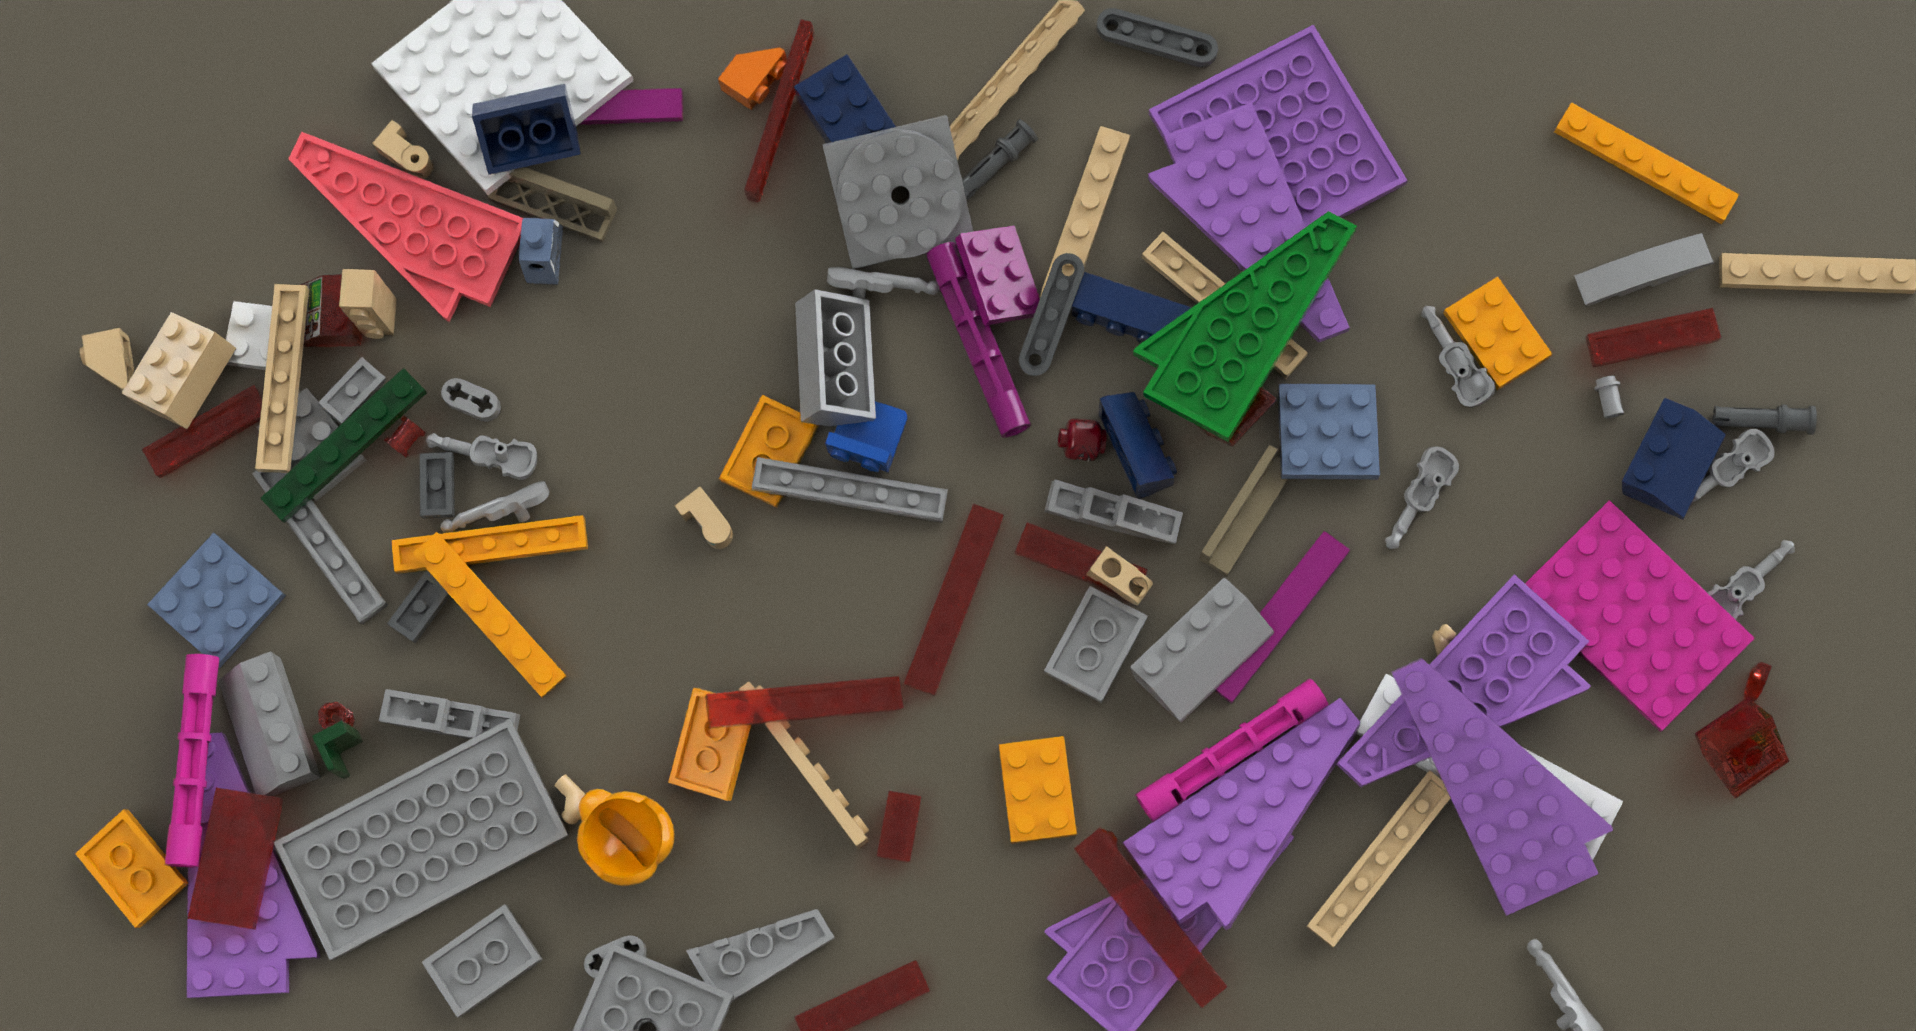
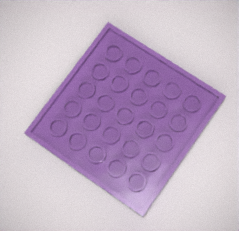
(1311, 121)

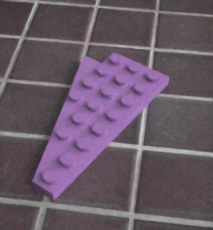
(1239, 198)
(1503, 661)
(1513, 808)
(1231, 831)
(237, 959)
(1113, 967)

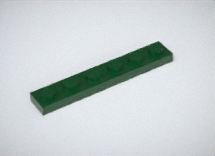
(343, 445)

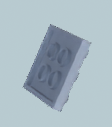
(1328, 431)
(216, 599)

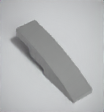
(1644, 269)
(1113, 512)
(440, 715)

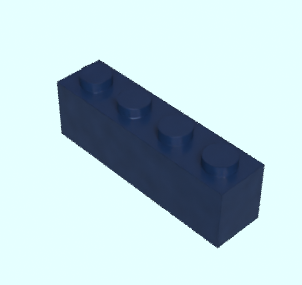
(1122, 308)

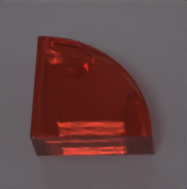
(1756, 680)

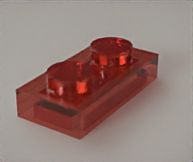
(899, 826)

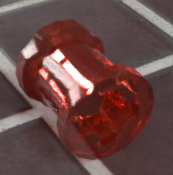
(404, 436)
(328, 709)

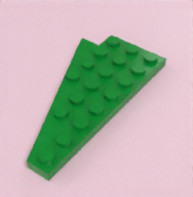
(1229, 342)

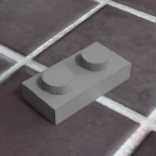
(352, 391)

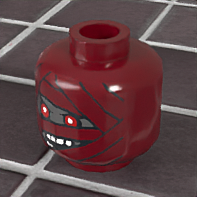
(1082, 439)

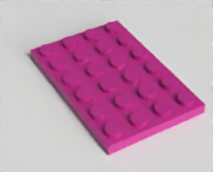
(1642, 613)

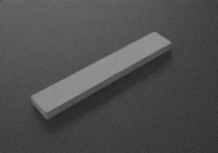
(849, 489)
(331, 555)

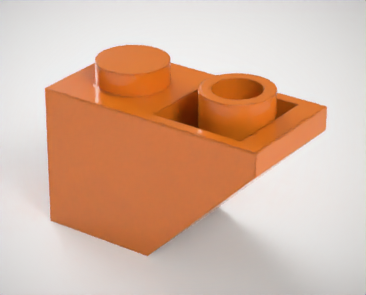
(751, 74)

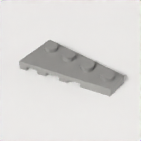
(761, 953)

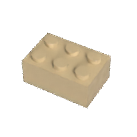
(179, 370)

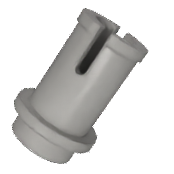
(1609, 396)

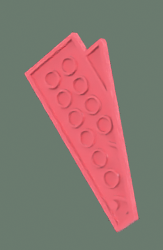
(427, 232)

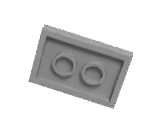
(311, 429)
(1095, 644)
(482, 961)

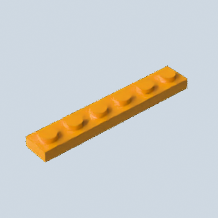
(1646, 163)
(500, 542)
(489, 614)

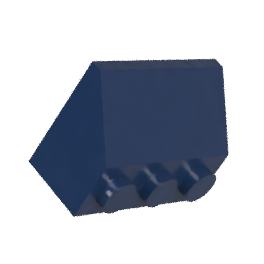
(526, 129)
(1136, 443)
(1672, 459)

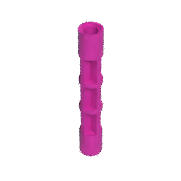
(194, 737)
(1250, 737)

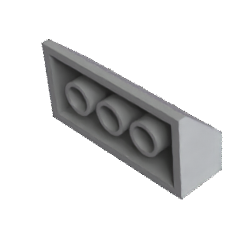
(834, 359)
(1202, 650)
(268, 725)

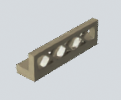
(564, 193)
(1245, 514)

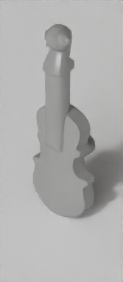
(876, 281)
(1471, 384)
(1749, 452)
(514, 459)
(1435, 470)
(502, 506)
(1748, 581)
(1576, 1014)

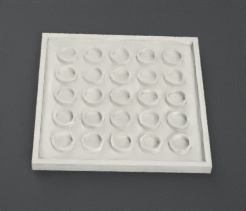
(491, 52)

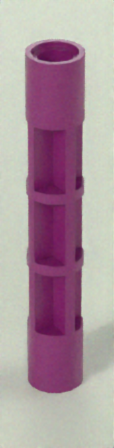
(978, 341)

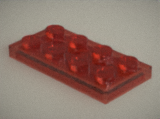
(235, 858)

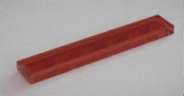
(779, 111)
(954, 600)
(803, 702)
(1150, 918)

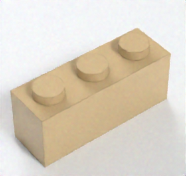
(368, 302)

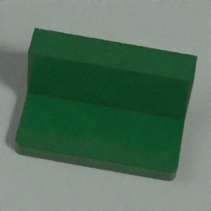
(335, 741)

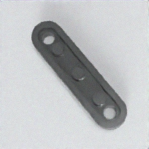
(1157, 37)
(1051, 314)

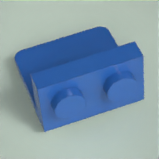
(871, 441)

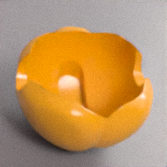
(623, 835)

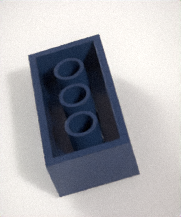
(841, 102)

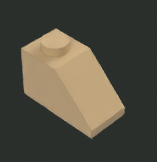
(109, 356)

